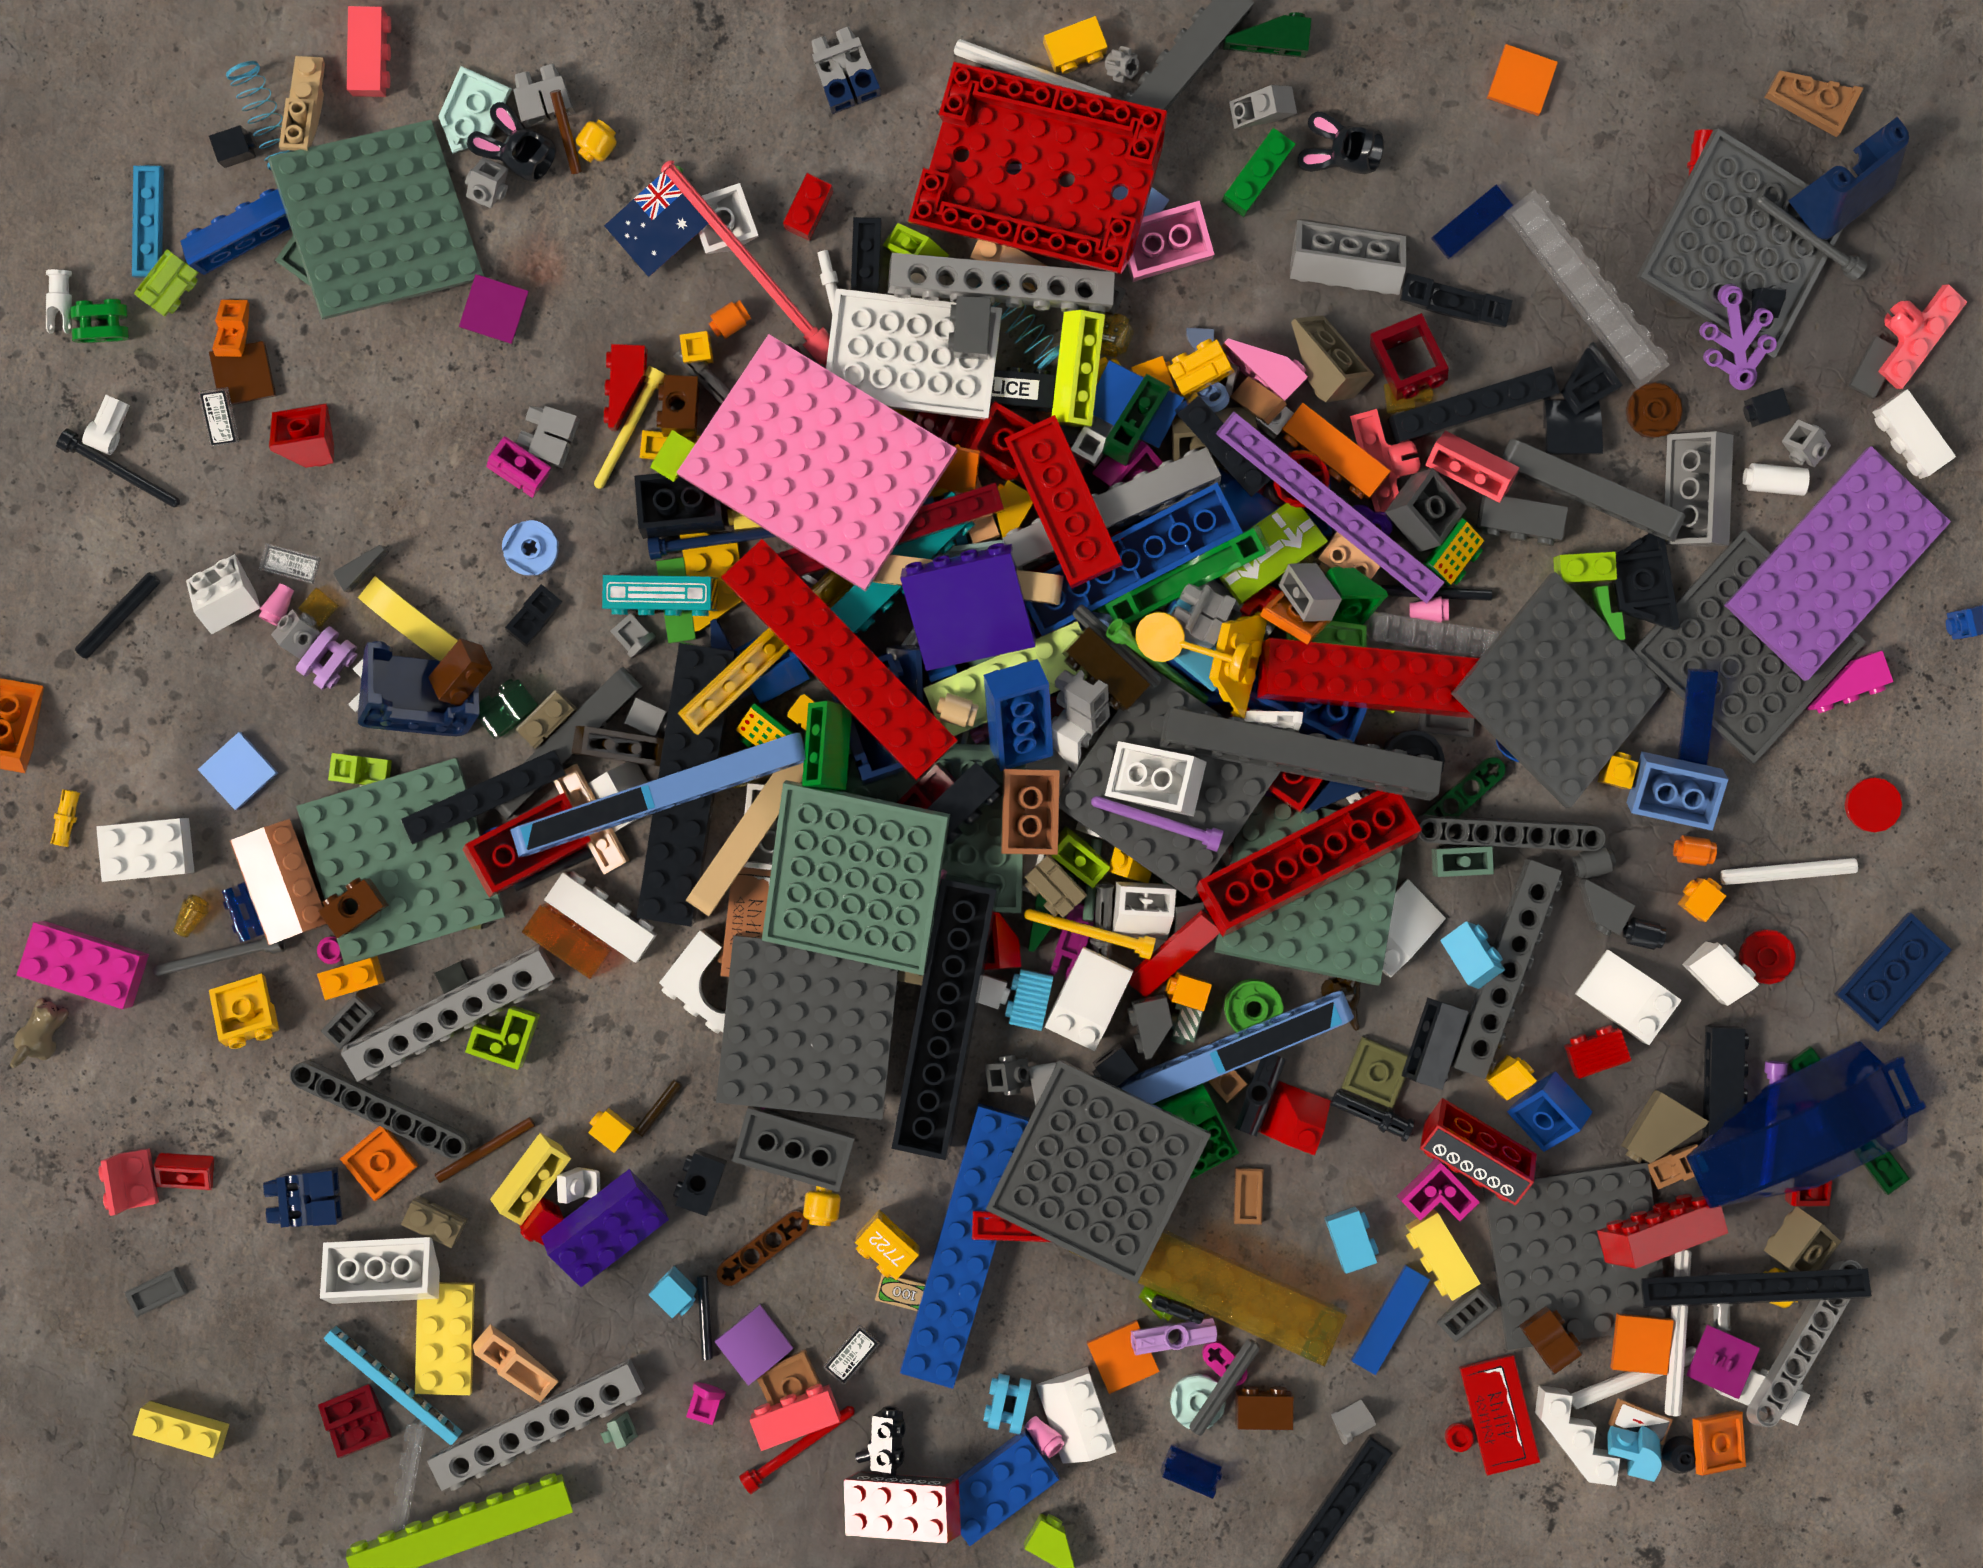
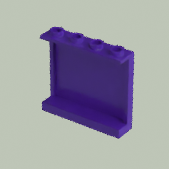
(967, 606)

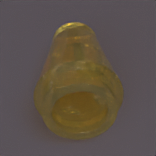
(191, 914)

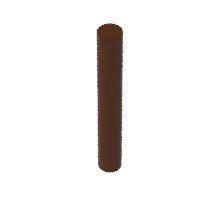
(565, 131)

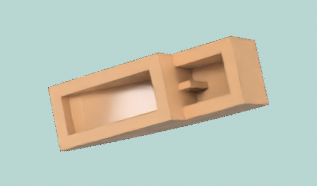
(514, 1363)

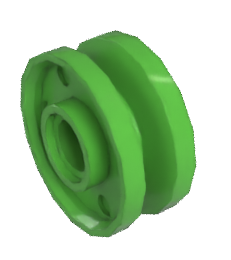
(1245, 992)

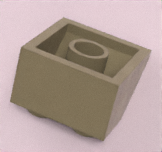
(1801, 1243)

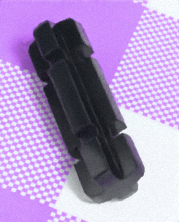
(1177, 1309)

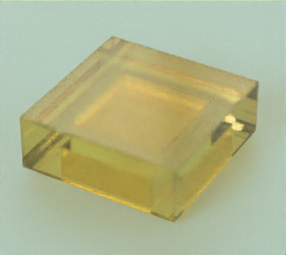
(318, 606)

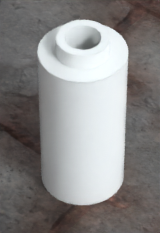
(1776, 479)

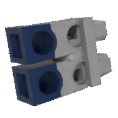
(842, 61)

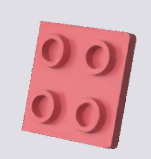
(128, 1181)

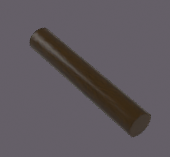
(658, 1107)

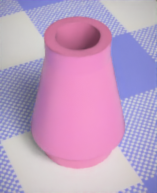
(276, 605)
(1435, 610)
(1046, 1439)

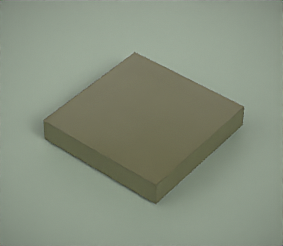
(1375, 1072)

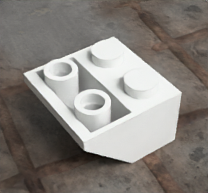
(222, 594)
(1143, 909)
(1720, 973)

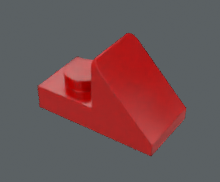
(1812, 1197)

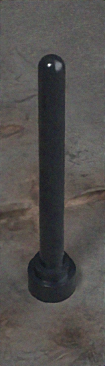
(70, 442)

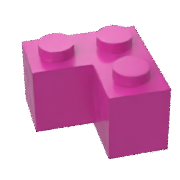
(1434, 1186)

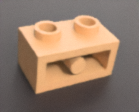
(1345, 555)

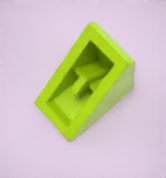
(672, 455)

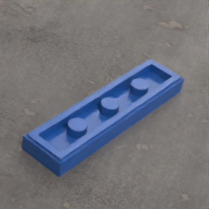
(1390, 1319)

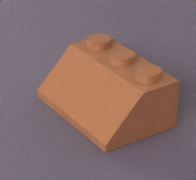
(1030, 811)

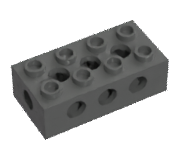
(780, 1161)

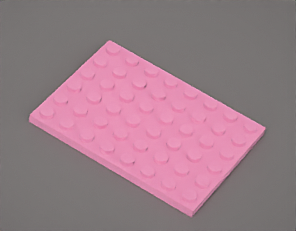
(817, 462)

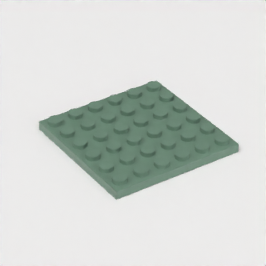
(375, 218)
(855, 877)
(424, 883)
(1329, 931)

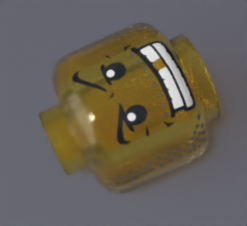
(1116, 335)

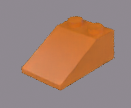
(18, 723)

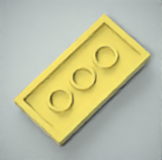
(445, 1341)

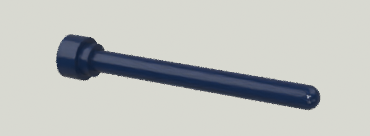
(659, 547)

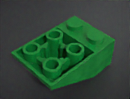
(1197, 1108)

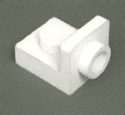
(577, 1184)

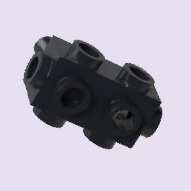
(885, 1446)

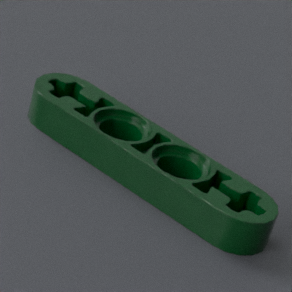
(1457, 791)

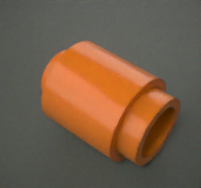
(729, 319)
(1695, 850)

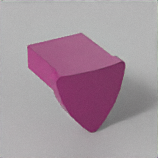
(705, 1402)

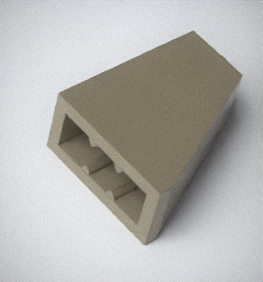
(1660, 1128)

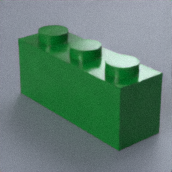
(1258, 172)
(827, 746)

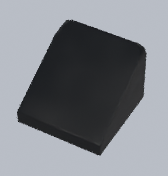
(1768, 298)

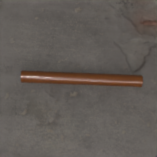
(484, 1150)

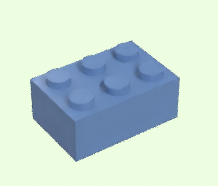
(1677, 791)

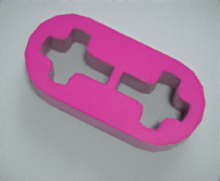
(1215, 1364)

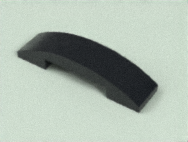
(1455, 302)

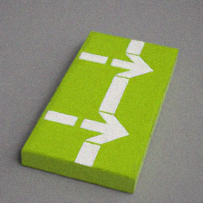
(1291, 540)

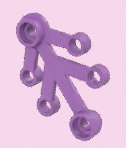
(1739, 341)

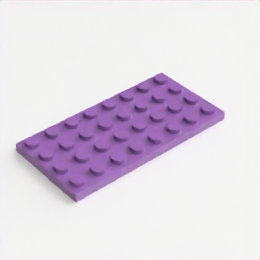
(1837, 563)

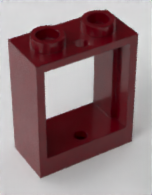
(1397, 335)

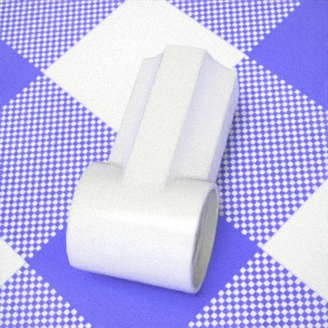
(104, 430)

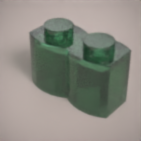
(506, 708)

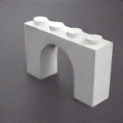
(686, 975)

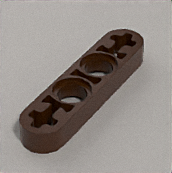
(764, 1250)

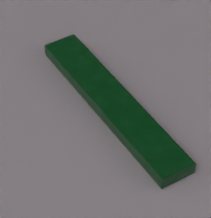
(1884, 1168)

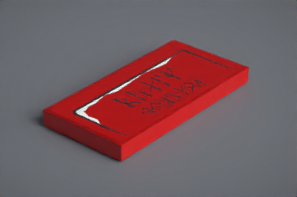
(1499, 1414)

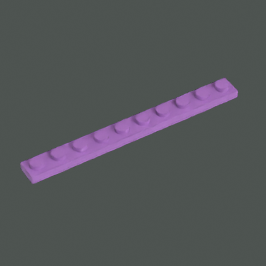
(1329, 507)

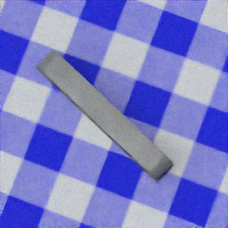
(1802, 1358)

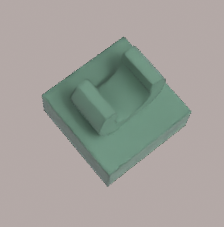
(620, 1430)

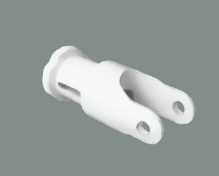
(58, 299)

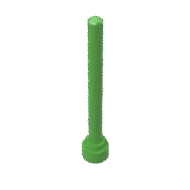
(1120, 633)

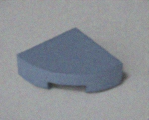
(1198, 335)

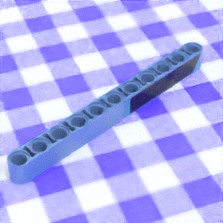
(659, 794)
(1240, 1048)

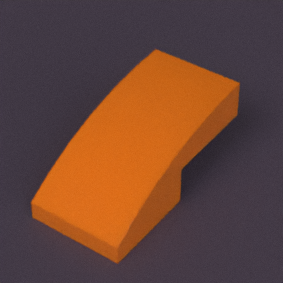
(232, 328)

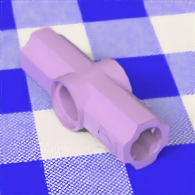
(1156, 1338)

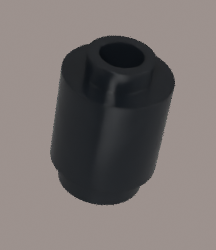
(1644, 933)

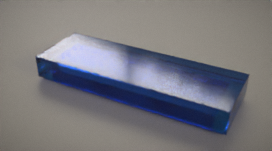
(1472, 222)

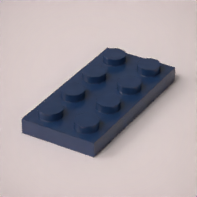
(1893, 971)

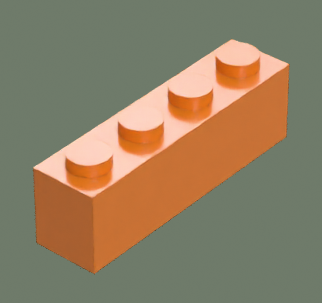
(1340, 454)

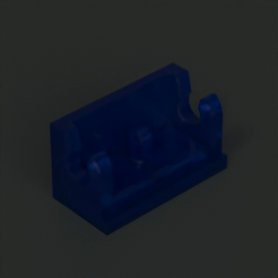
(1191, 1471)

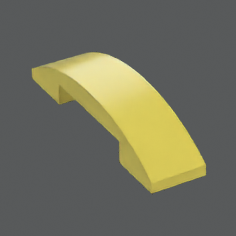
(407, 619)

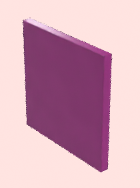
(493, 309)
(1723, 1361)

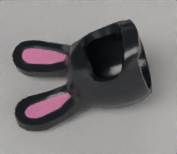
(1353, 148)
(524, 150)

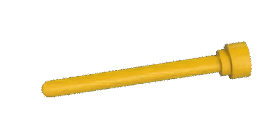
(1142, 946)

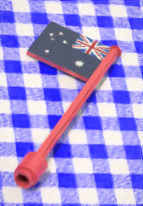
(672, 214)

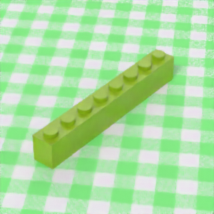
(466, 1527)

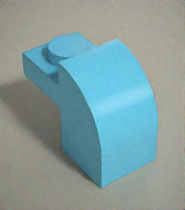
(1639, 1449)

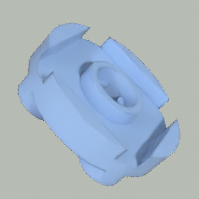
(524, 533)

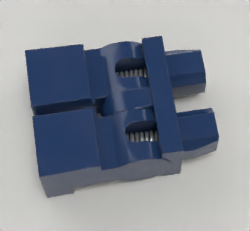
(295, 1201)

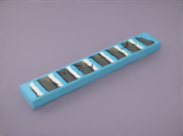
(393, 1385)

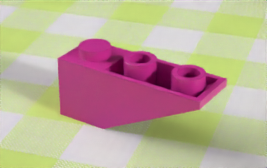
(1856, 677)

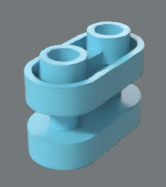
(994, 1413)

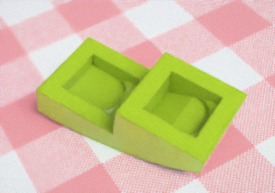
(358, 769)

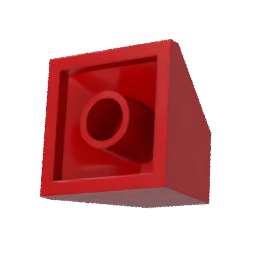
(303, 435)
(1003, 946)
(1296, 1118)

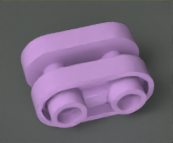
(342, 656)

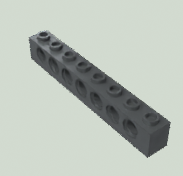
(1511, 927)

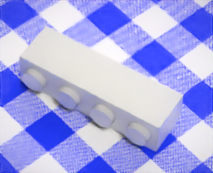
(600, 916)

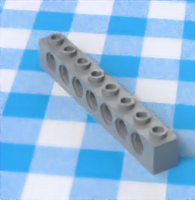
(1014, 275)
(366, 1066)
(444, 1463)

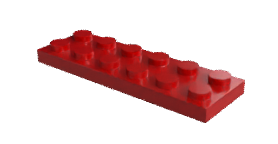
(1063, 501)

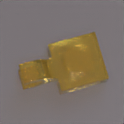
(1401, 405)

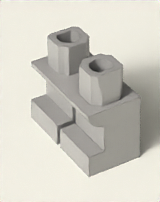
(529, 96)
(549, 422)
(1205, 616)
(1083, 702)

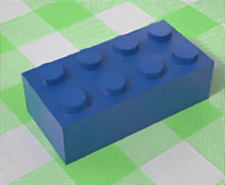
(1018, 714)
(1002, 1485)

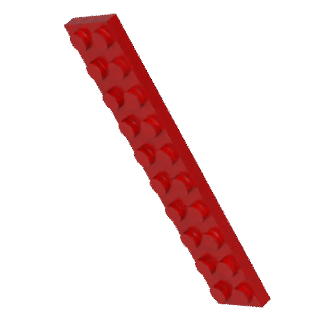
(839, 659)

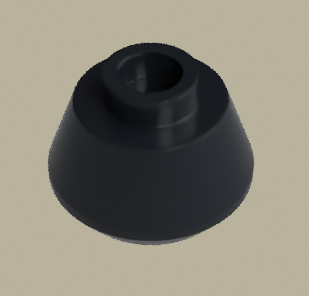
(1678, 1448)

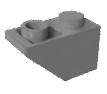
(1263, 106)

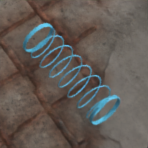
(249, 74)
(1051, 356)

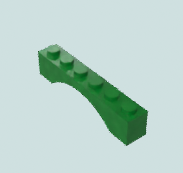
(1196, 571)

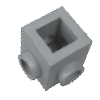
(487, 182)
(1806, 443)
(296, 633)

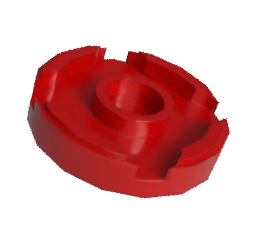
(1873, 804)
(1768, 955)

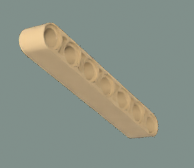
(1034, 585)
(742, 842)

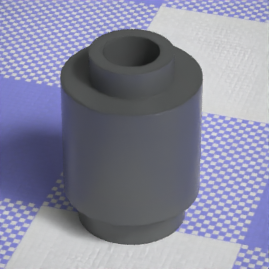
(1594, 863)

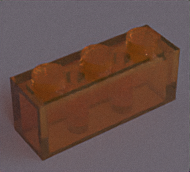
(567, 940)

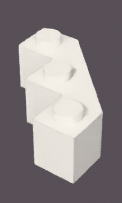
(1575, 1436)

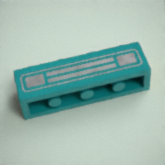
(660, 593)

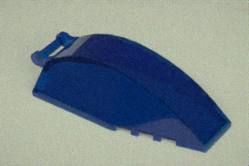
(1807, 1129)

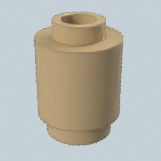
(957, 710)

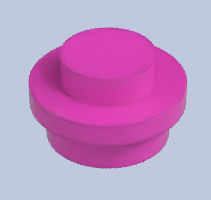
(329, 950)

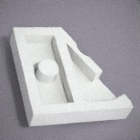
(1277, 719)

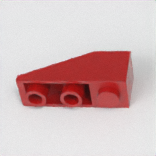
(627, 376)

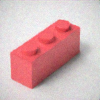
(368, 51)
(1472, 466)
(794, 1416)

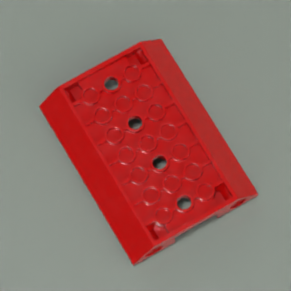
(1051, 135)

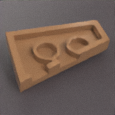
(1815, 101)

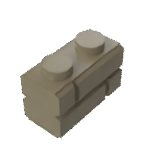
(546, 719)
(1055, 887)
(434, 1221)

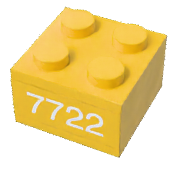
(886, 1245)

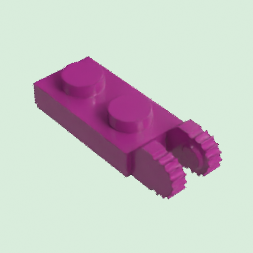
(1070, 943)

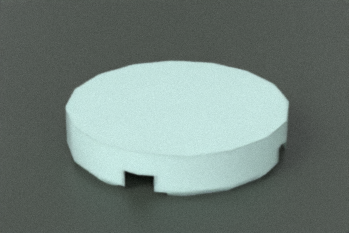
(1189, 1397)

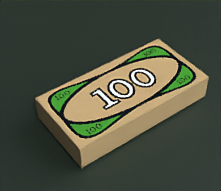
(900, 1292)

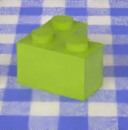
(507, 1045)

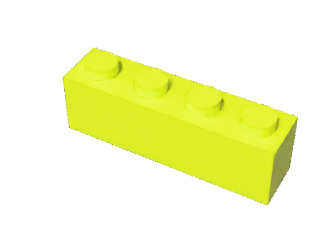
(1078, 368)

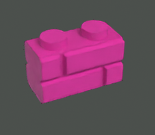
(518, 466)

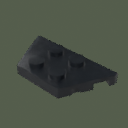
(1645, 582)

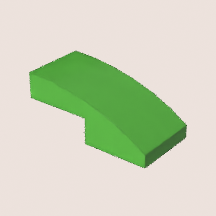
(1603, 609)

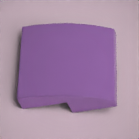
(754, 1344)

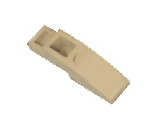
(303, 105)

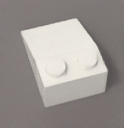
(1156, 778)
(1410, 926)
(1628, 997)
(1088, 998)

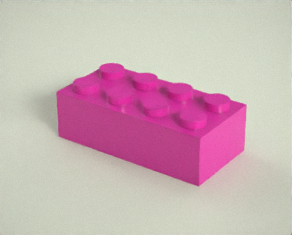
(82, 964)

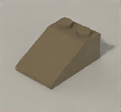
(1329, 360)

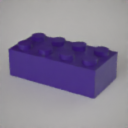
(604, 1228)

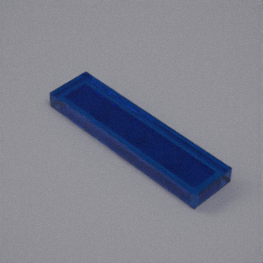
(1698, 715)

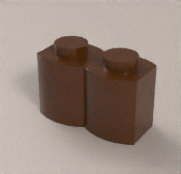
(1551, 1340)

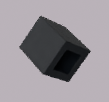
(233, 146)
(1766, 407)

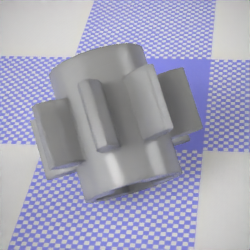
(1122, 64)

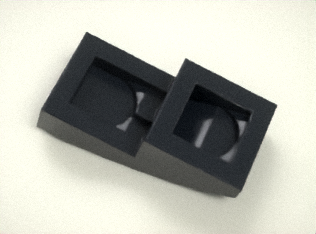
(534, 615)

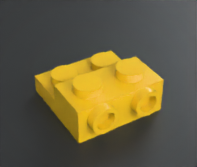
(243, 1011)

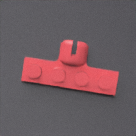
(1918, 332)
(1371, 439)

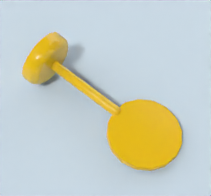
(1163, 638)

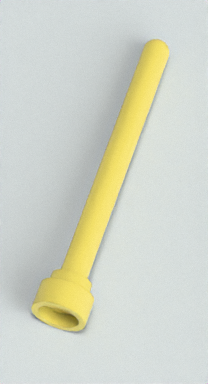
(653, 379)

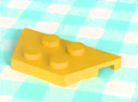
(712, 562)
(1231, 634)

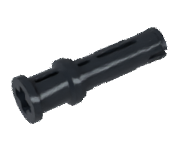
(1384, 1119)

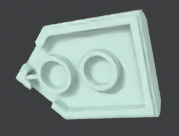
(469, 107)

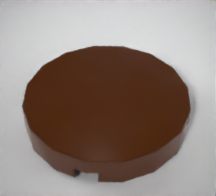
(1654, 410)

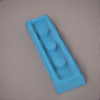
(147, 218)

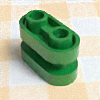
(86, 312)

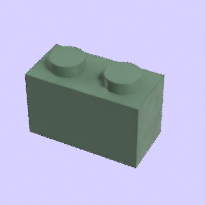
(1462, 861)

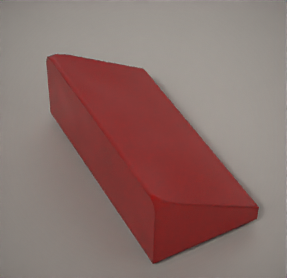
(184, 1171)

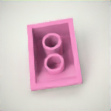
(1267, 368)

